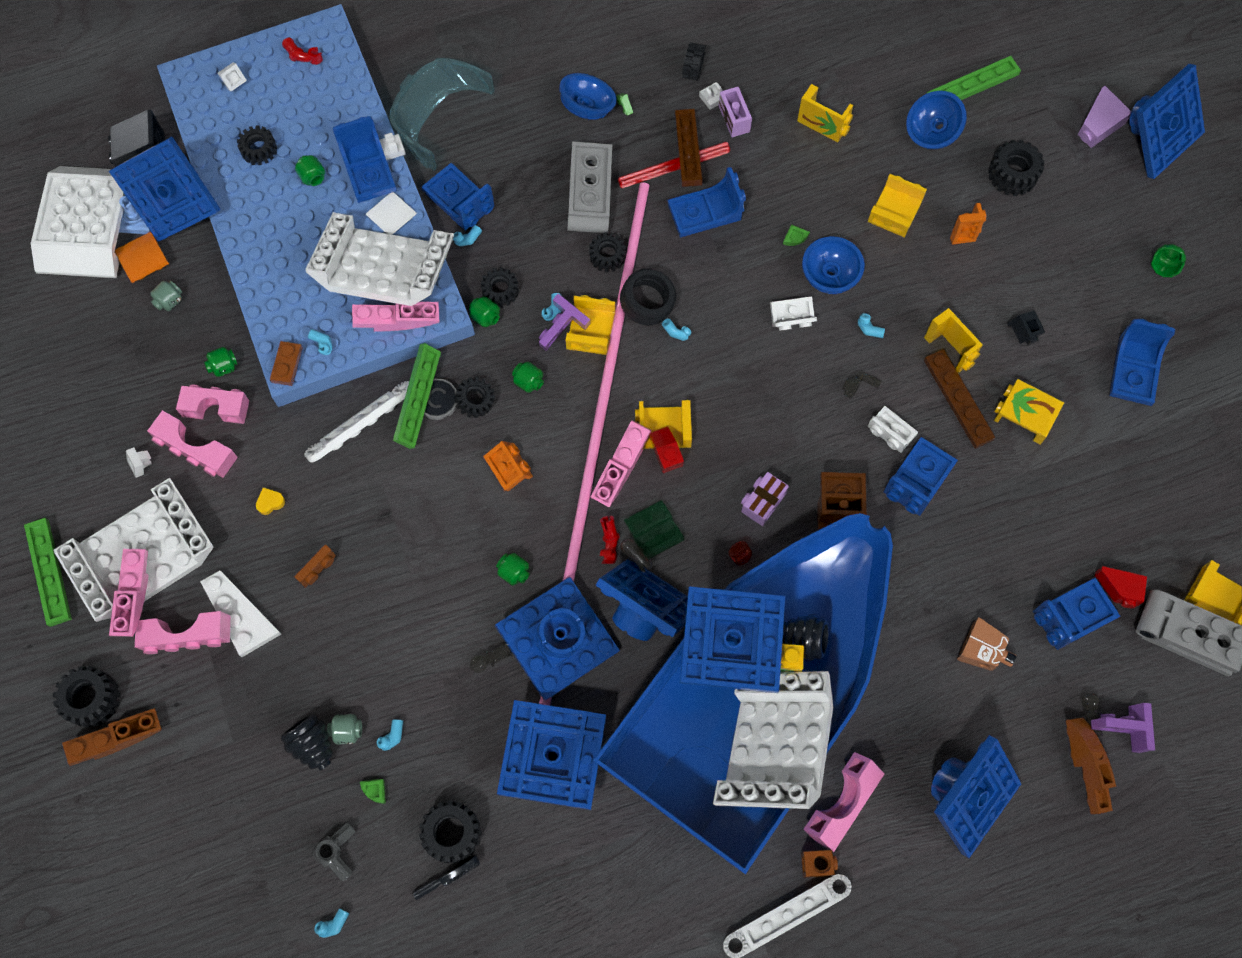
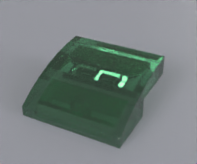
(654, 529)

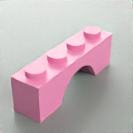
(213, 456)
(208, 630)
(860, 781)

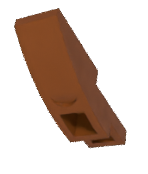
(112, 738)
(1091, 756)

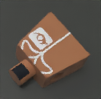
(985, 647)

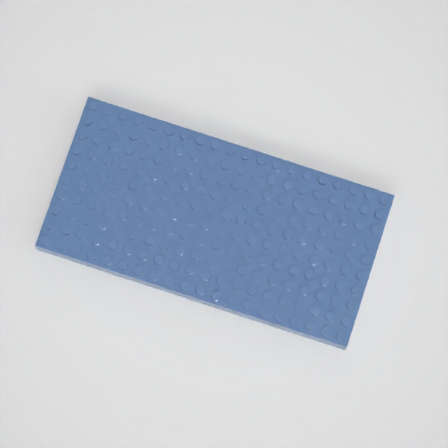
(273, 219)

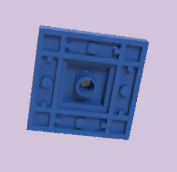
(1169, 120)
(165, 189)
(644, 601)
(749, 621)
(550, 660)
(547, 730)
(974, 794)

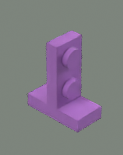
(561, 321)
(1138, 724)

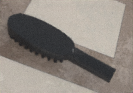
(449, 876)

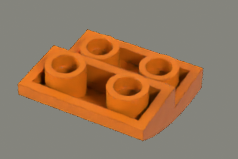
(141, 257)

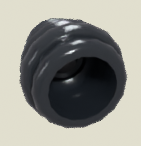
(809, 632)
(309, 742)

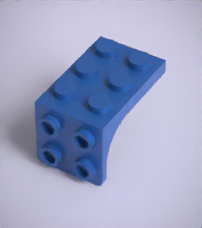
(364, 159)
(459, 196)
(709, 207)
(1139, 361)
(920, 476)
(1075, 614)

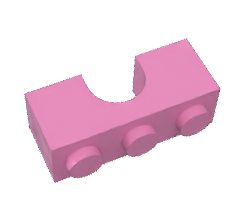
(195, 400)

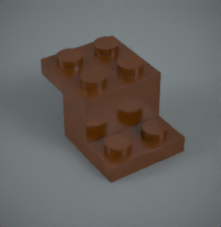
(840, 496)

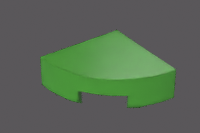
(624, 101)
(795, 236)
(374, 790)

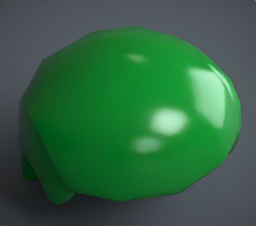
(1168, 260)

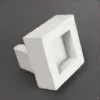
(232, 76)
(710, 95)
(392, 146)
(138, 461)

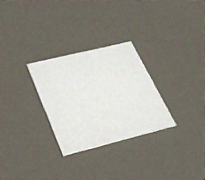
(391, 213)

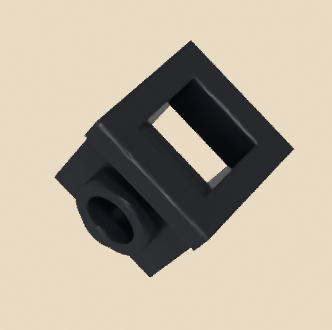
(1027, 327)

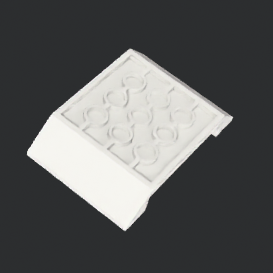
(78, 223)
(377, 263)
(160, 526)
(780, 744)

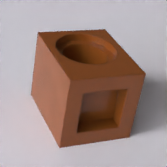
(808, 863)

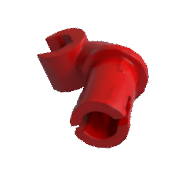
(297, 54)
(610, 538)

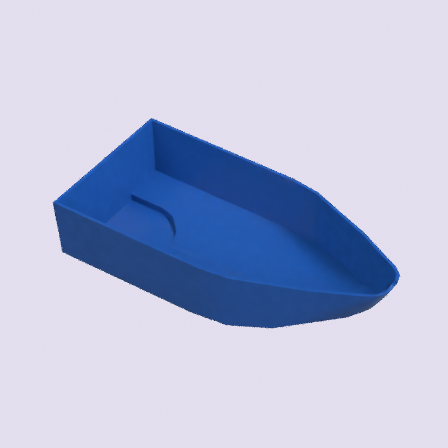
(683, 734)

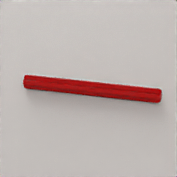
(670, 166)

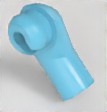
(467, 239)
(551, 312)
(867, 327)
(675, 332)
(323, 340)
(392, 738)
(332, 927)

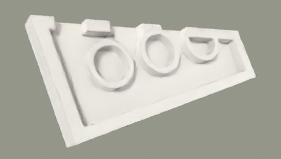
(247, 624)

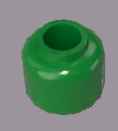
(310, 170)
(484, 311)
(220, 362)
(527, 377)
(513, 569)

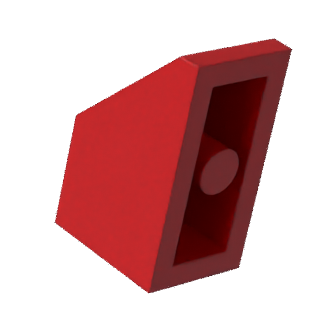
(666, 449)
(1123, 586)

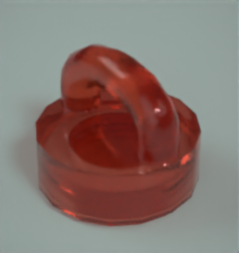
(740, 553)

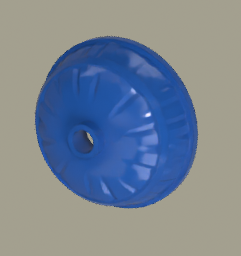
(586, 96)
(931, 111)
(833, 256)

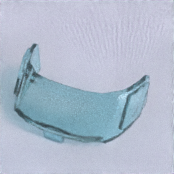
(424, 92)

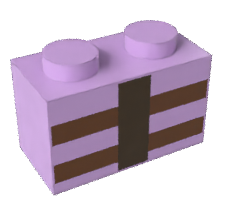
(735, 111)
(764, 499)

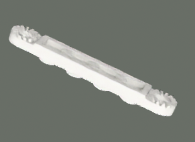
(353, 426)
(787, 916)

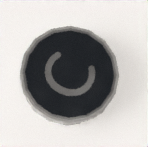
(441, 400)

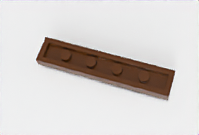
(688, 147)
(959, 399)

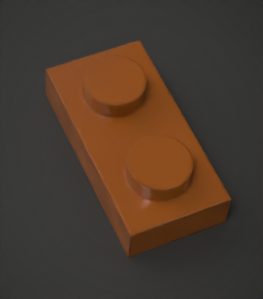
(286, 363)
(310, 571)

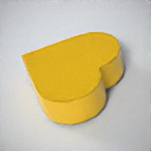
(269, 501)

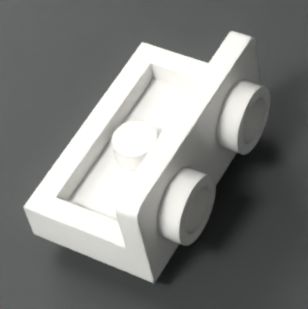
(792, 312)
(892, 429)

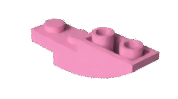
(395, 316)
(621, 464)
(131, 593)

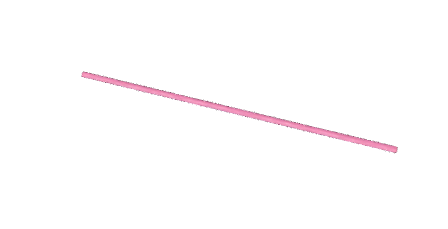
(603, 398)

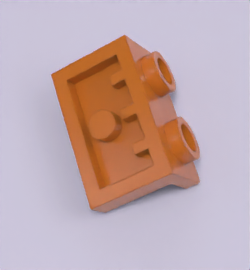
(968, 226)
(508, 465)

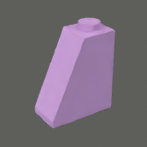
(1104, 118)

